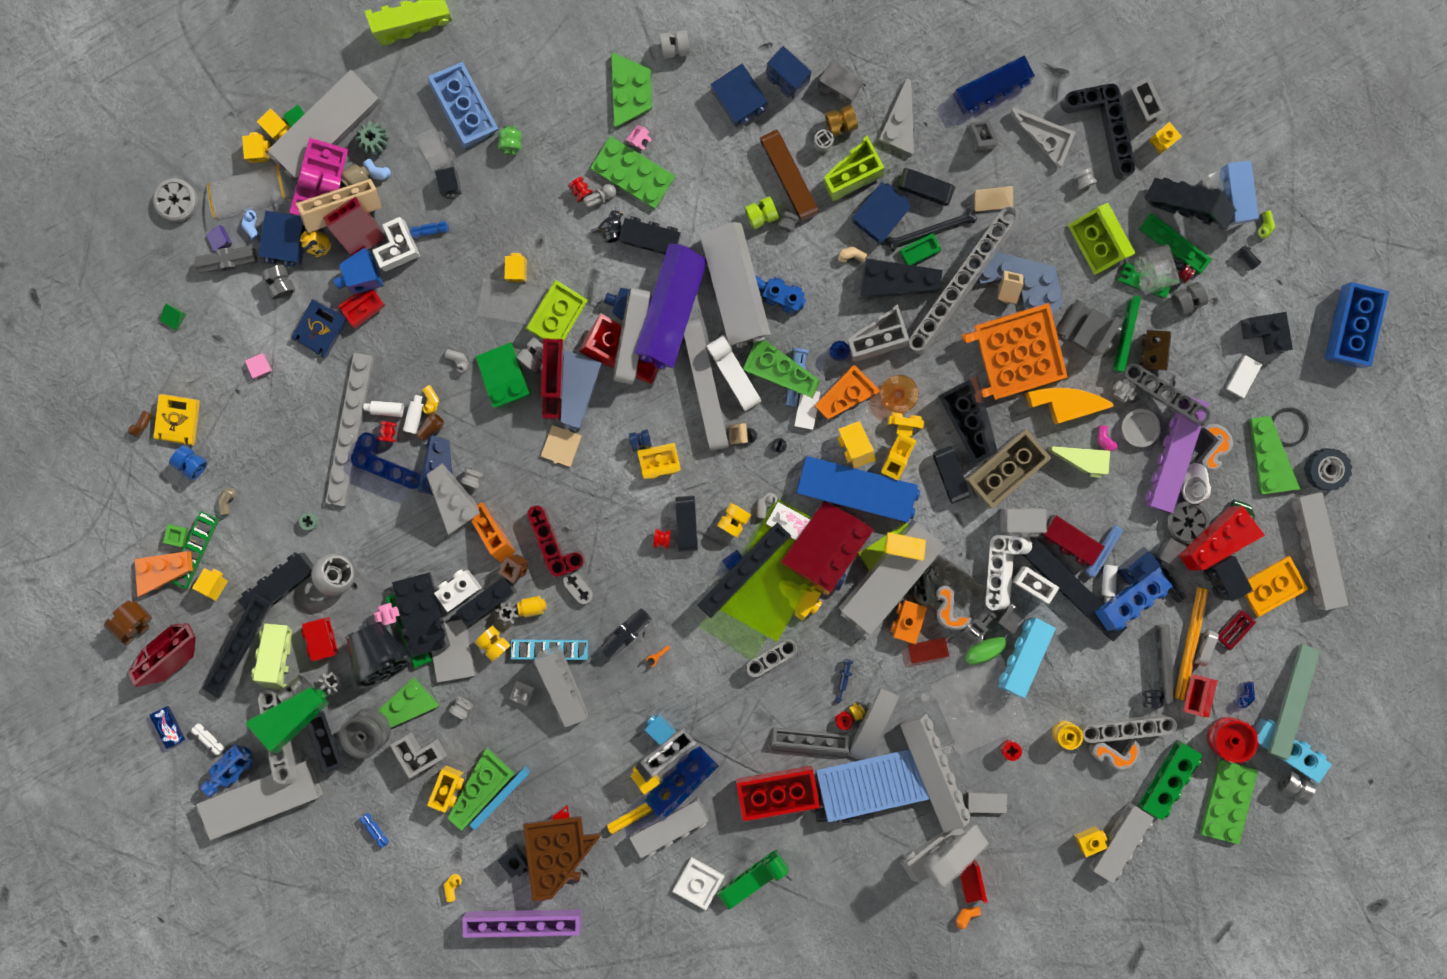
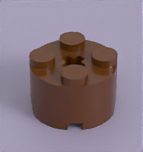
(128, 621)

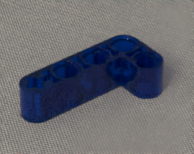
(388, 466)

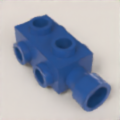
(782, 296)
(228, 769)

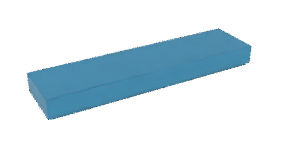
(500, 798)

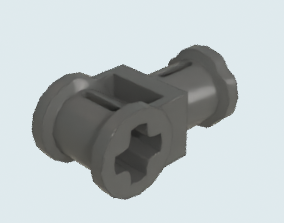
(978, 626)

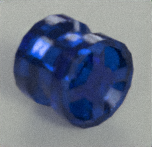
(839, 354)

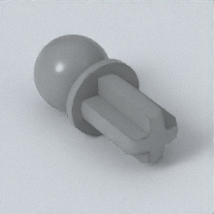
(607, 192)

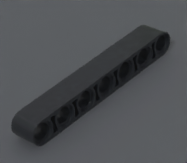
(1068, 585)

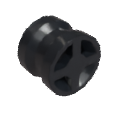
(1152, 699)

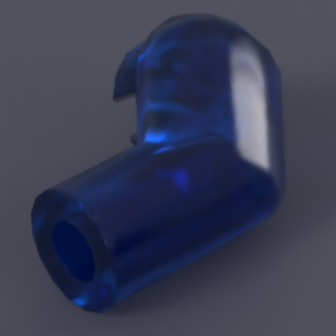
(1248, 696)

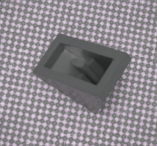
(983, 136)

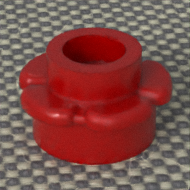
(844, 725)

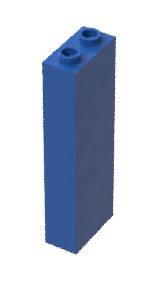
(858, 489)

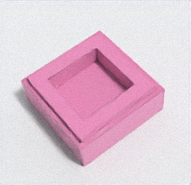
(258, 366)

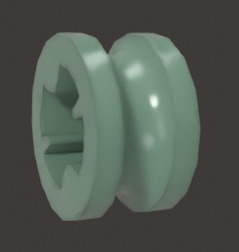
(303, 524)

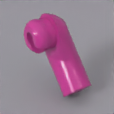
(1104, 441)

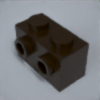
(1160, 350)

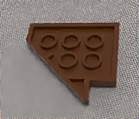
(554, 853)

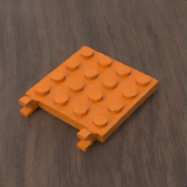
(1019, 351)

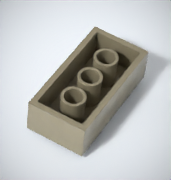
(1007, 469)

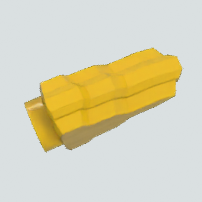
(809, 603)

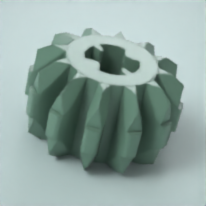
(367, 132)

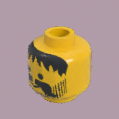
(315, 243)

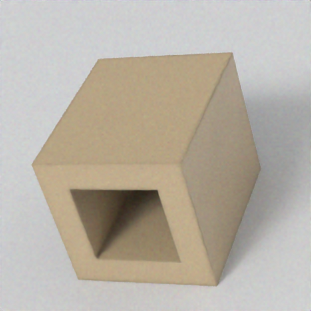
(1010, 287)

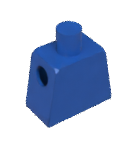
(359, 273)

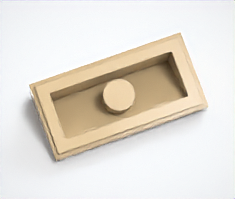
(993, 198)

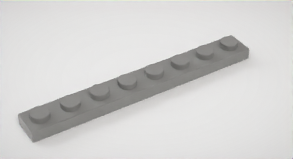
(349, 429)

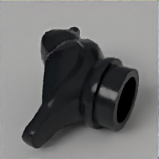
(610, 227)

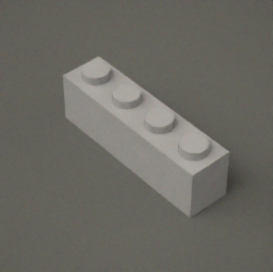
(662, 833)
(1122, 842)

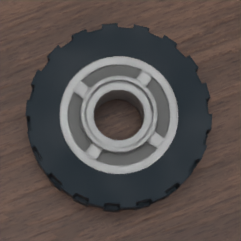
(1339, 469)

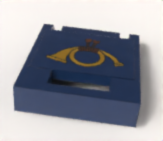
(317, 332)

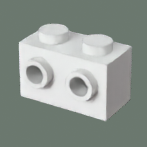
(457, 590)

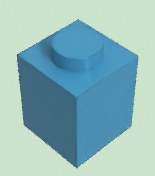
(659, 729)

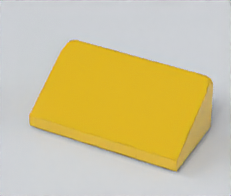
(905, 546)

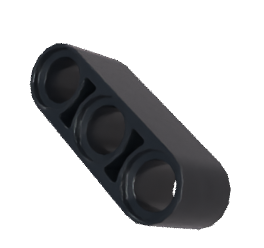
(926, 187)
(951, 474)
(686, 523)

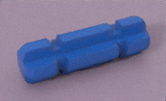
(429, 229)
(374, 830)

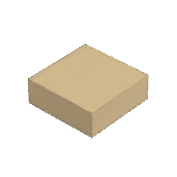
(738, 433)

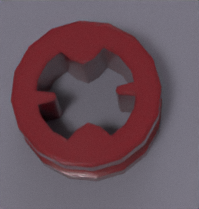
(1185, 274)

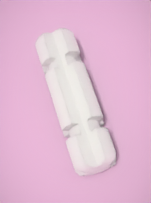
(207, 739)

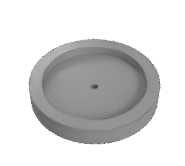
(1140, 428)

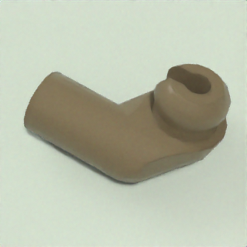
(223, 500)

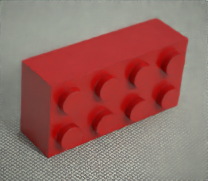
(777, 793)

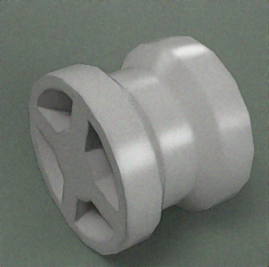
(1085, 179)
(471, 478)
(461, 708)

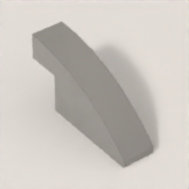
(873, 724)

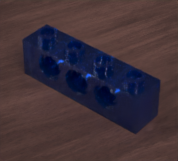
(679, 794)

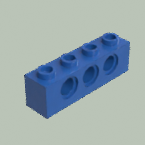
(1109, 612)

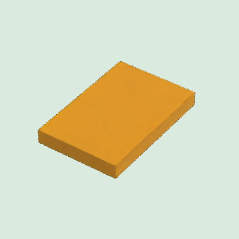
(1274, 586)

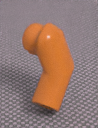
(965, 915)

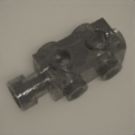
(953, 575)

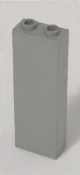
(326, 121)
(735, 284)
(888, 582)
(257, 801)

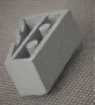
(880, 337)
(451, 498)

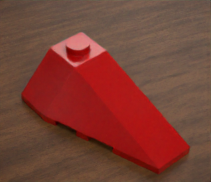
(602, 346)

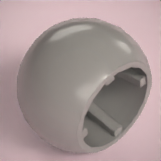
(340, 567)

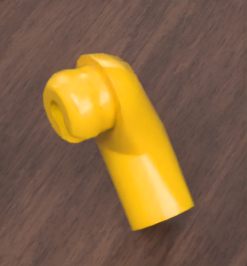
(432, 400)
(450, 885)

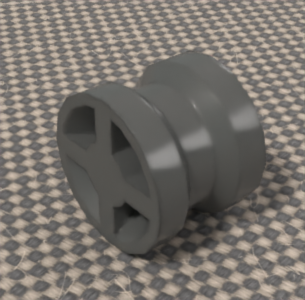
(787, 221)

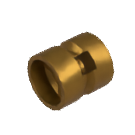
(841, 120)

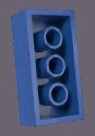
(1356, 325)

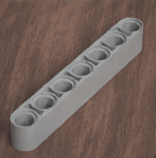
(705, 385)

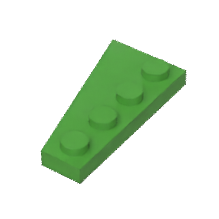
(778, 368)
(1271, 461)

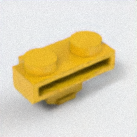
(905, 425)

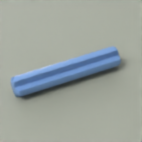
(1109, 543)

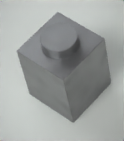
(1169, 553)

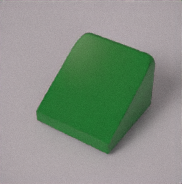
(172, 316)

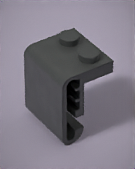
(1089, 329)

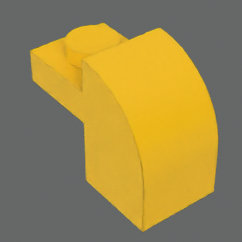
(897, 456)

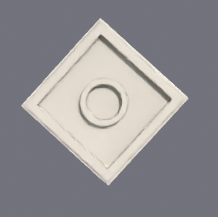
(698, 883)

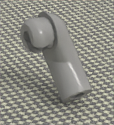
(459, 358)
(764, 502)

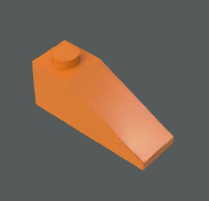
(492, 534)

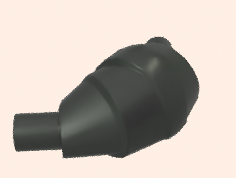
(925, 591)

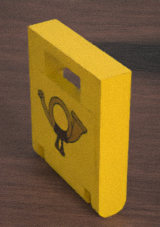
(176, 424)

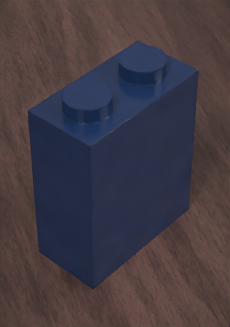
(739, 96)
(881, 212)
(282, 239)

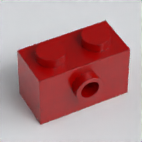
(1200, 695)

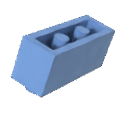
(1240, 191)

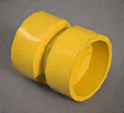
(736, 513)
(485, 642)
(1067, 735)

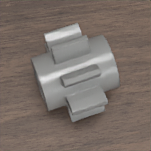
(1124, 390)
(501, 613)
(329, 684)

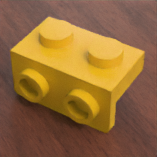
(659, 461)

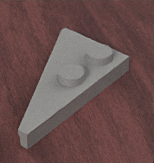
(899, 127)
(1049, 136)

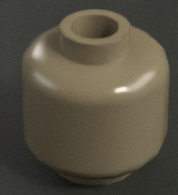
(353, 175)

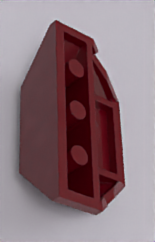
(163, 655)

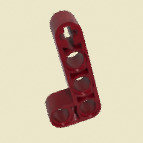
(551, 539)

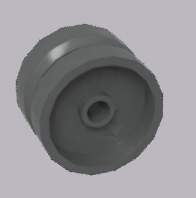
(365, 733)

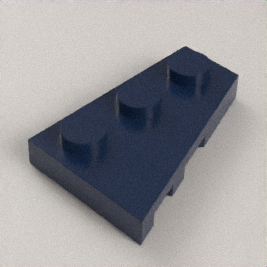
(436, 453)

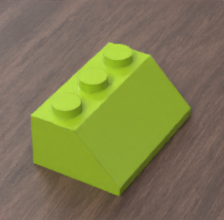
(1101, 238)

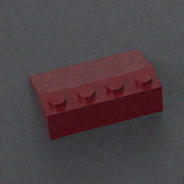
(827, 547)

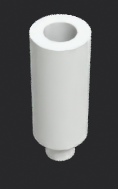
(385, 408)
(413, 415)
(1109, 582)

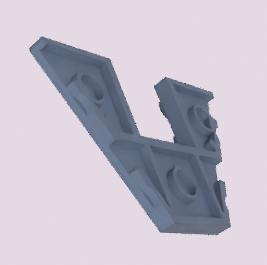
(1039, 279)

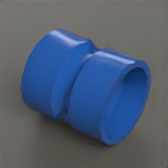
(188, 462)

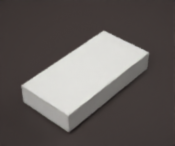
(1243, 376)
(806, 411)

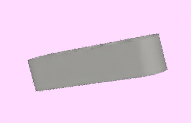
(632, 325)
(1136, 728)
(287, 762)

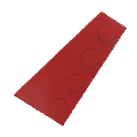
(1225, 536)

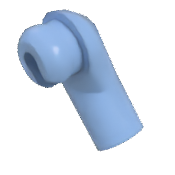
(376, 172)
(248, 224)

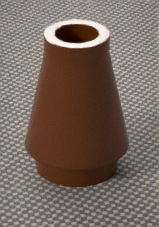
(431, 425)

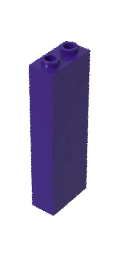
(670, 306)

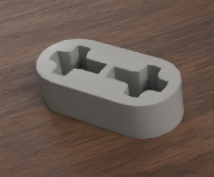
(581, 584)
(1206, 647)

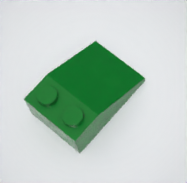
(503, 376)

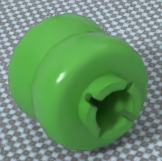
(509, 140)

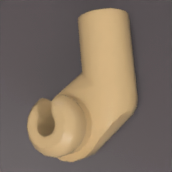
(851, 252)

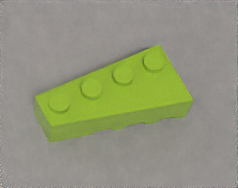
(407, 19)

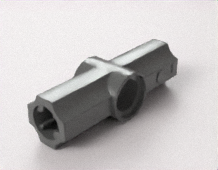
(226, 259)

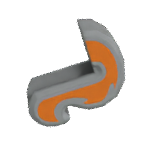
(1220, 447)
(944, 614)
(1123, 761)

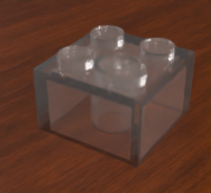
(1156, 270)

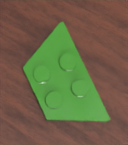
(630, 89)

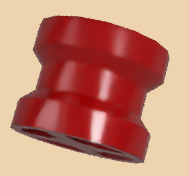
(661, 539)

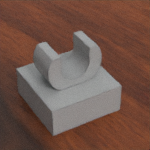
(522, 693)

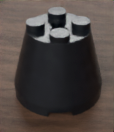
(375, 654)

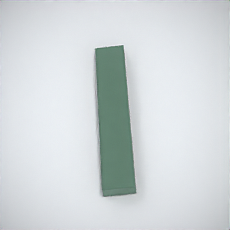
(1294, 702)

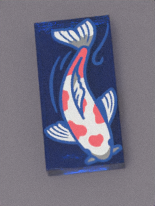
(167, 727)

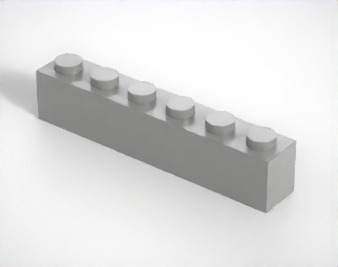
(1319, 551)
(935, 773)

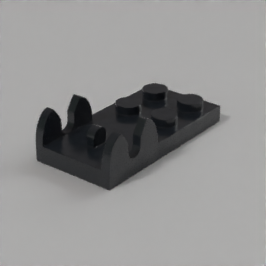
(420, 614)

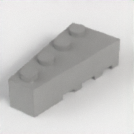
(561, 686)

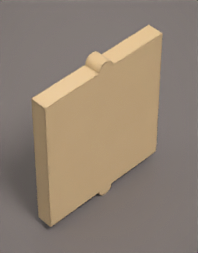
(561, 446)

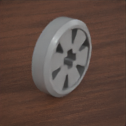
(175, 211)

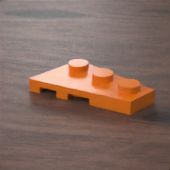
(846, 392)
(161, 569)

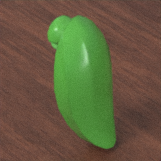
(985, 650)

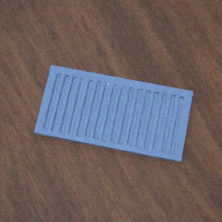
(870, 785)

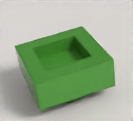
(175, 535)

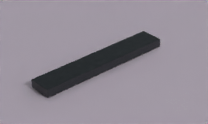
(744, 570)
(237, 645)

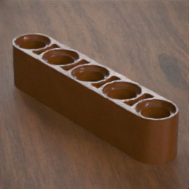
(789, 175)

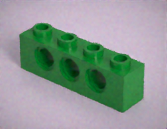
(1169, 769)

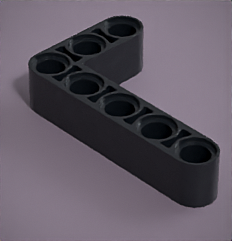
(1109, 122)

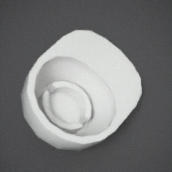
(1196, 484)

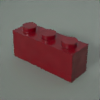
(1072, 541)

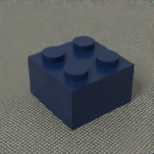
(788, 73)

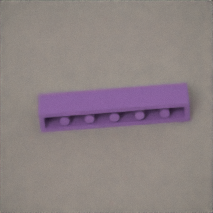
(1174, 461)
(522, 923)

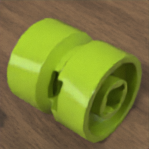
(761, 212)

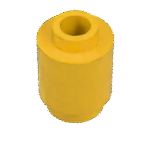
(531, 606)

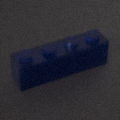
(993, 85)

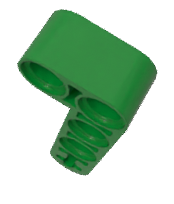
(752, 879)

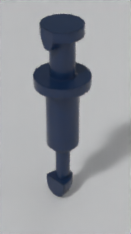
(844, 678)

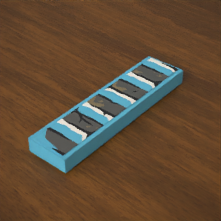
(531, 647)

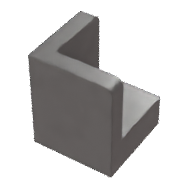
(1010, 618)

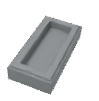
(987, 802)

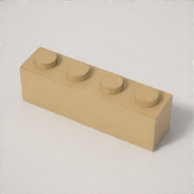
(316, 208)

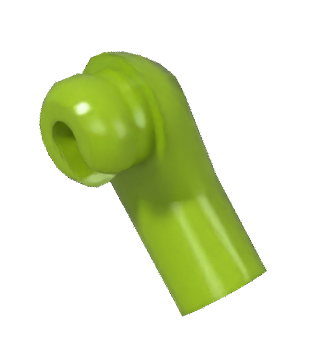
(1268, 225)

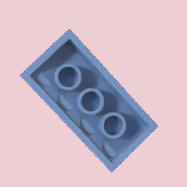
(462, 104)

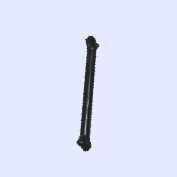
(967, 217)

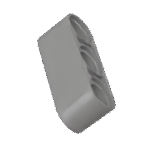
(764, 664)

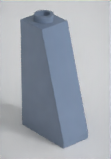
(578, 386)

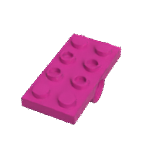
(319, 171)

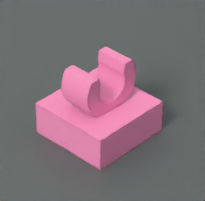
(637, 136)

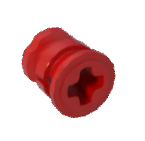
(580, 189)
(387, 431)
(1015, 754)

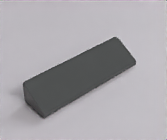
(1164, 662)
(810, 742)

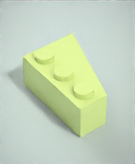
(272, 656)

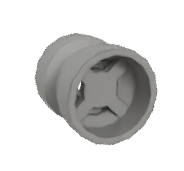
(820, 143)

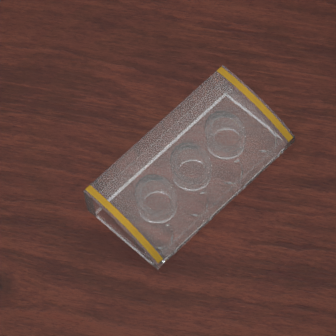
(247, 192)

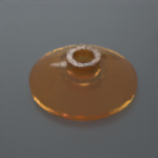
(906, 387)

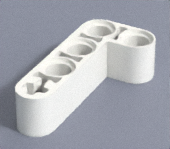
(733, 373)
(995, 572)

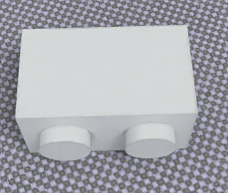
(1035, 584)

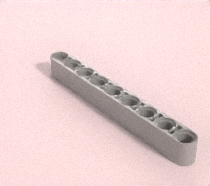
(964, 271)

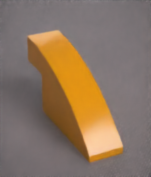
(1067, 403)

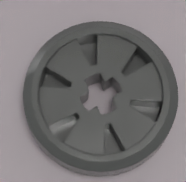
(1175, 522)

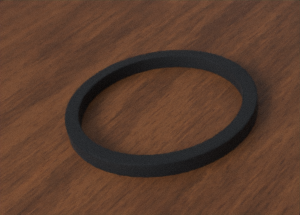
(1305, 420)

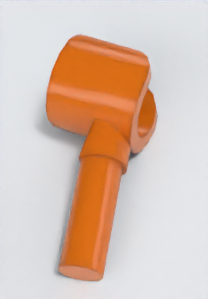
(656, 656)

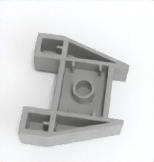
(944, 855)

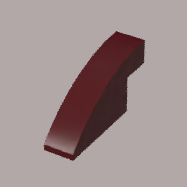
(552, 378)

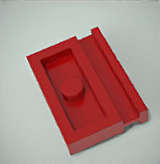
(361, 307)

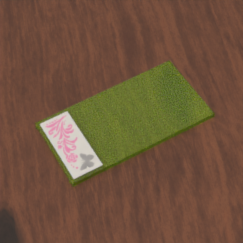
(774, 590)

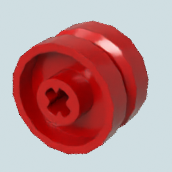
(1232, 739)

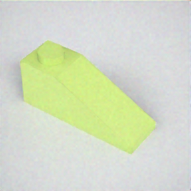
(1086, 460)

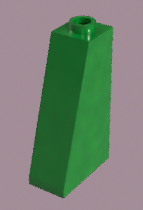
(287, 719)

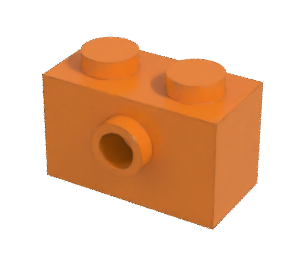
(908, 621)

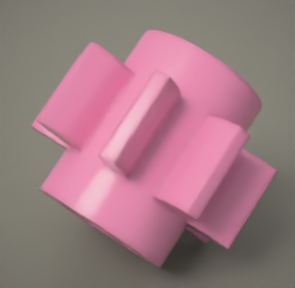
(386, 614)

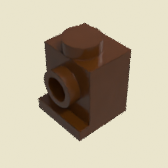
(517, 568)

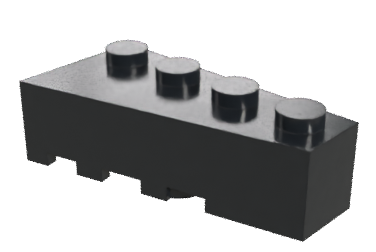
(1191, 201)
(897, 279)
(970, 418)

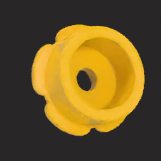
(857, 711)

